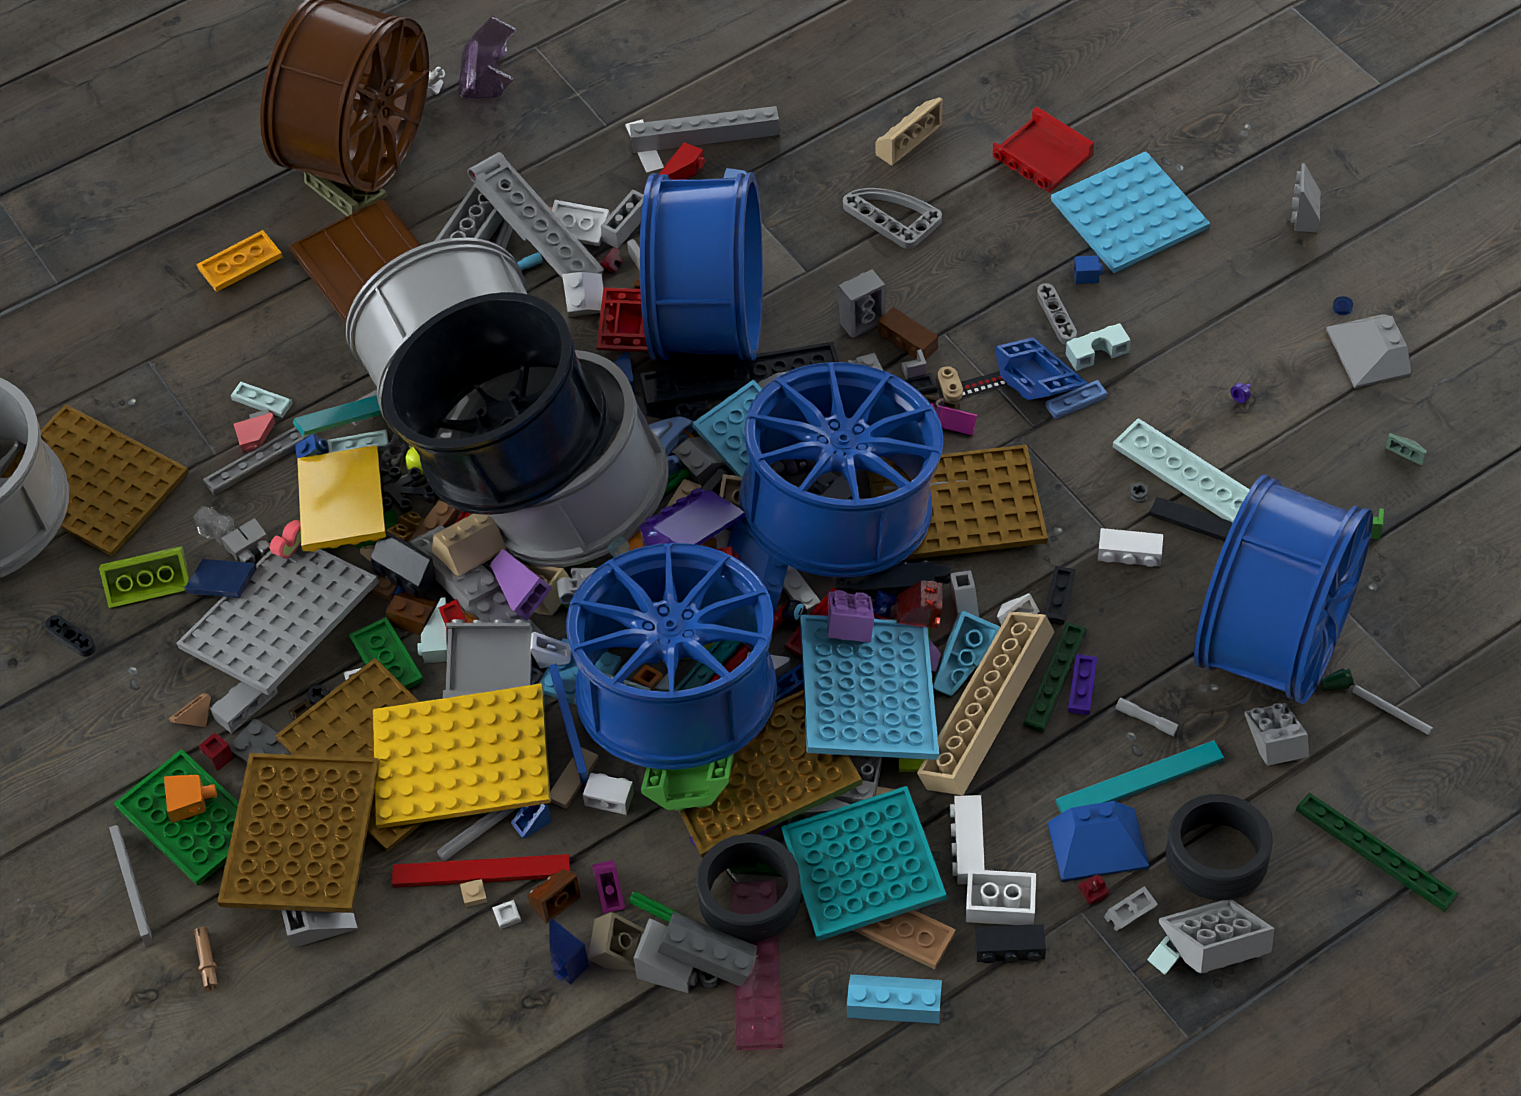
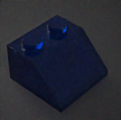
(566, 952)

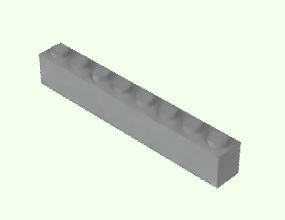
(705, 129)

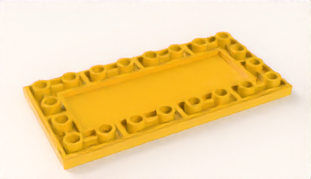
(340, 498)

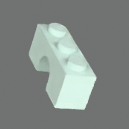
(1111, 339)

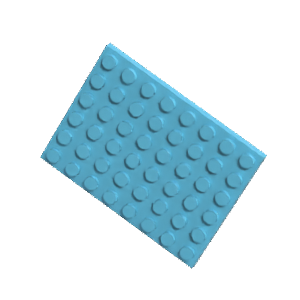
(868, 694)

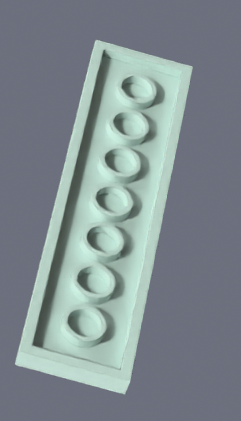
(1182, 469)

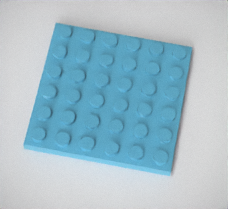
(1130, 212)

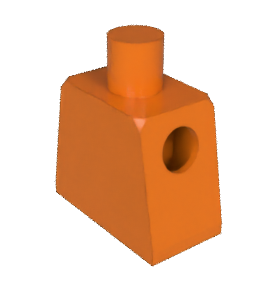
(186, 796)

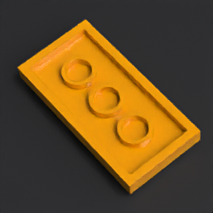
(239, 261)

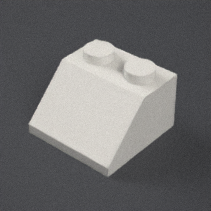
(583, 293)

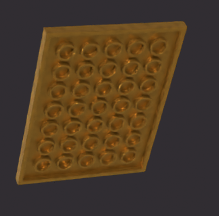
(771, 780)
(299, 833)

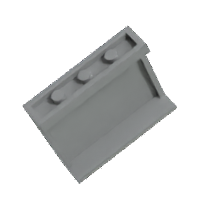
(487, 656)

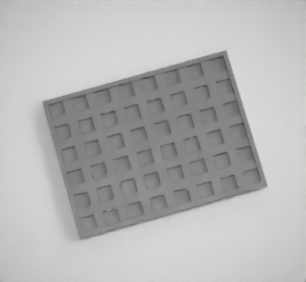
(278, 616)

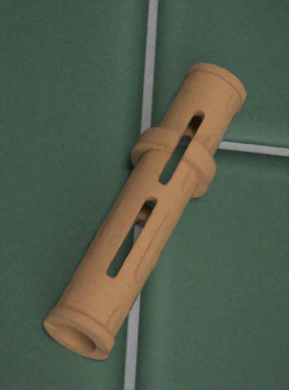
(207, 966)

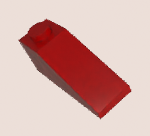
(684, 162)

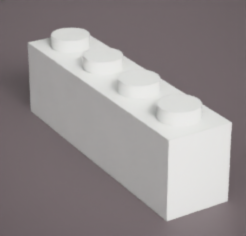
(968, 836)

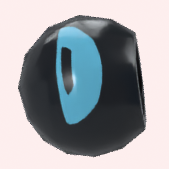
(792, 612)

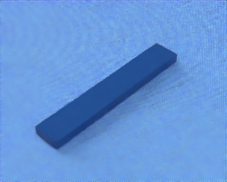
(568, 722)

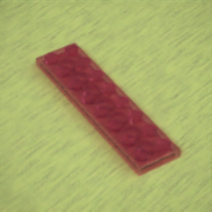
(759, 999)

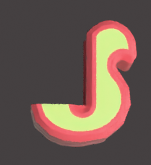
(289, 542)

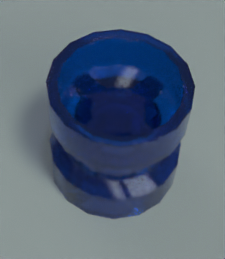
(883, 603)

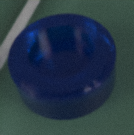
(1342, 305)

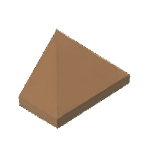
(194, 713)

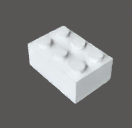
(1001, 897)

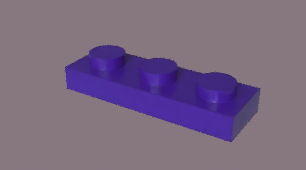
(1082, 684)

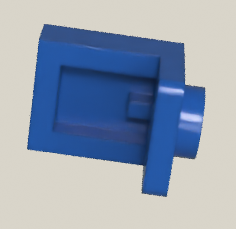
(311, 446)

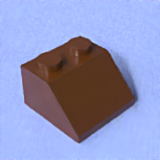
(410, 612)
(555, 895)

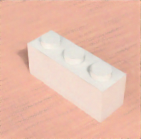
(1130, 547)

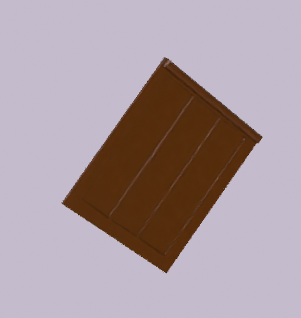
(352, 251)

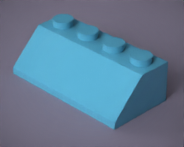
(894, 999)

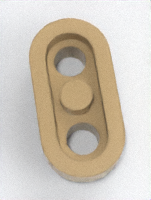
(948, 380)

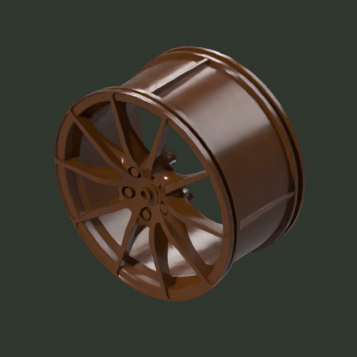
(344, 93)

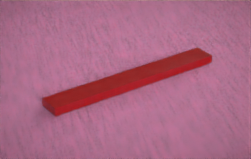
(486, 869)

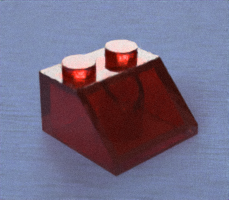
(920, 605)

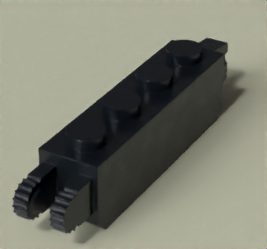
(895, 579)

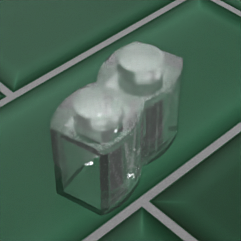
(212, 524)

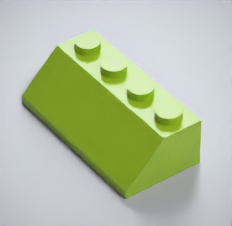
(144, 576)

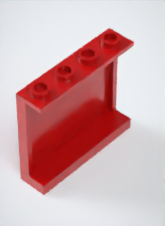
(1044, 150)

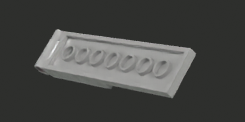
(531, 216)
(476, 589)

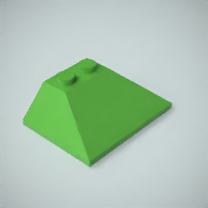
(687, 787)

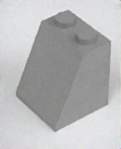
(660, 968)

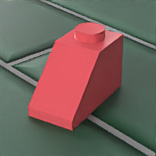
(254, 431)

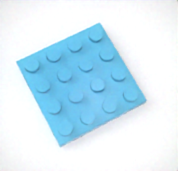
(725, 427)

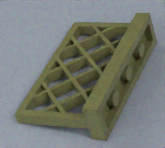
(342, 201)

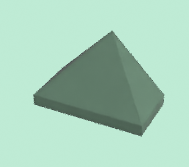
(1407, 448)

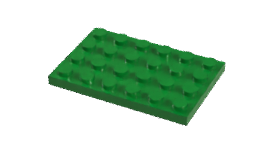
(195, 843)

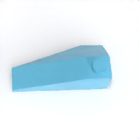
(963, 651)

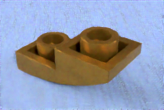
(406, 525)

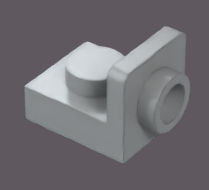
(823, 483)

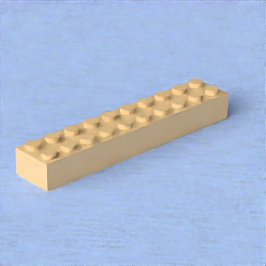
(986, 702)

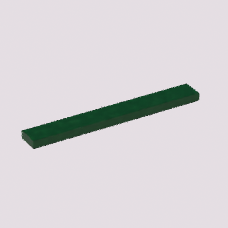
(1377, 852)

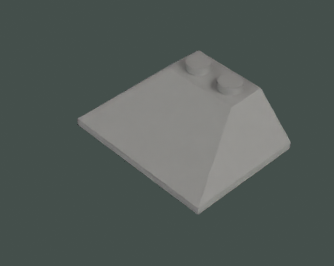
(1371, 350)

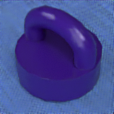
(1241, 392)

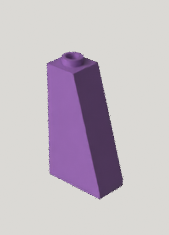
(519, 584)

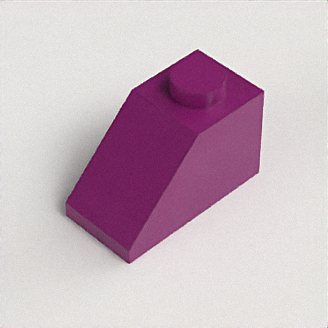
(608, 886)

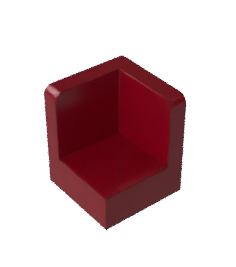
(217, 751)

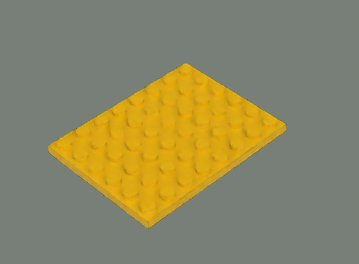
(461, 756)

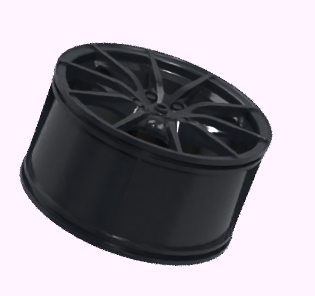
(519, 445)

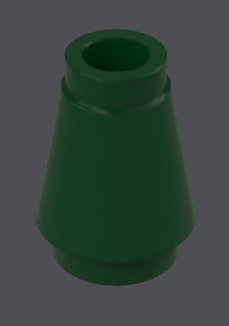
(1338, 680)

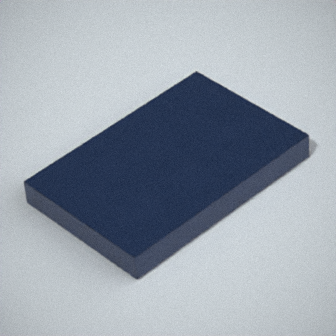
(220, 578)

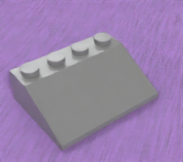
(1218, 935)

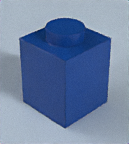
(1087, 269)

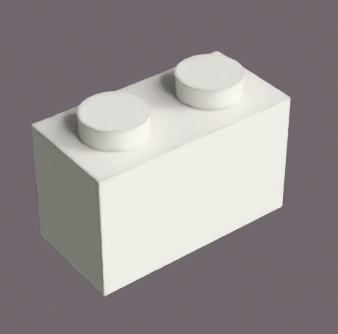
(608, 793)

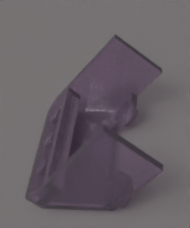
(479, 61)

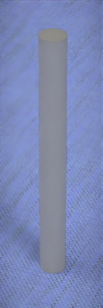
(1392, 709)

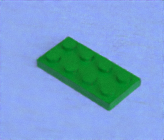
(383, 643)

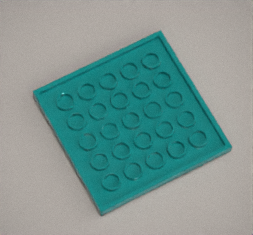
(863, 863)

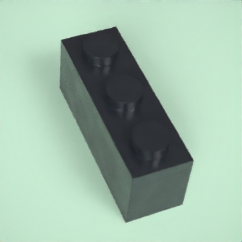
(1010, 943)

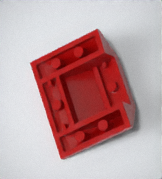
(621, 321)

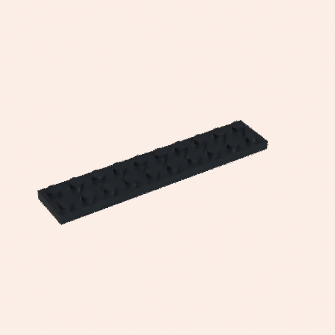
(727, 375)

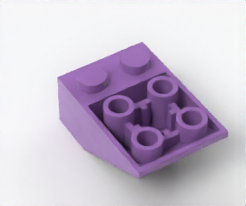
(850, 616)

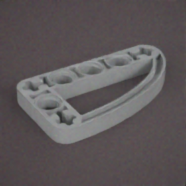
(928, 211)

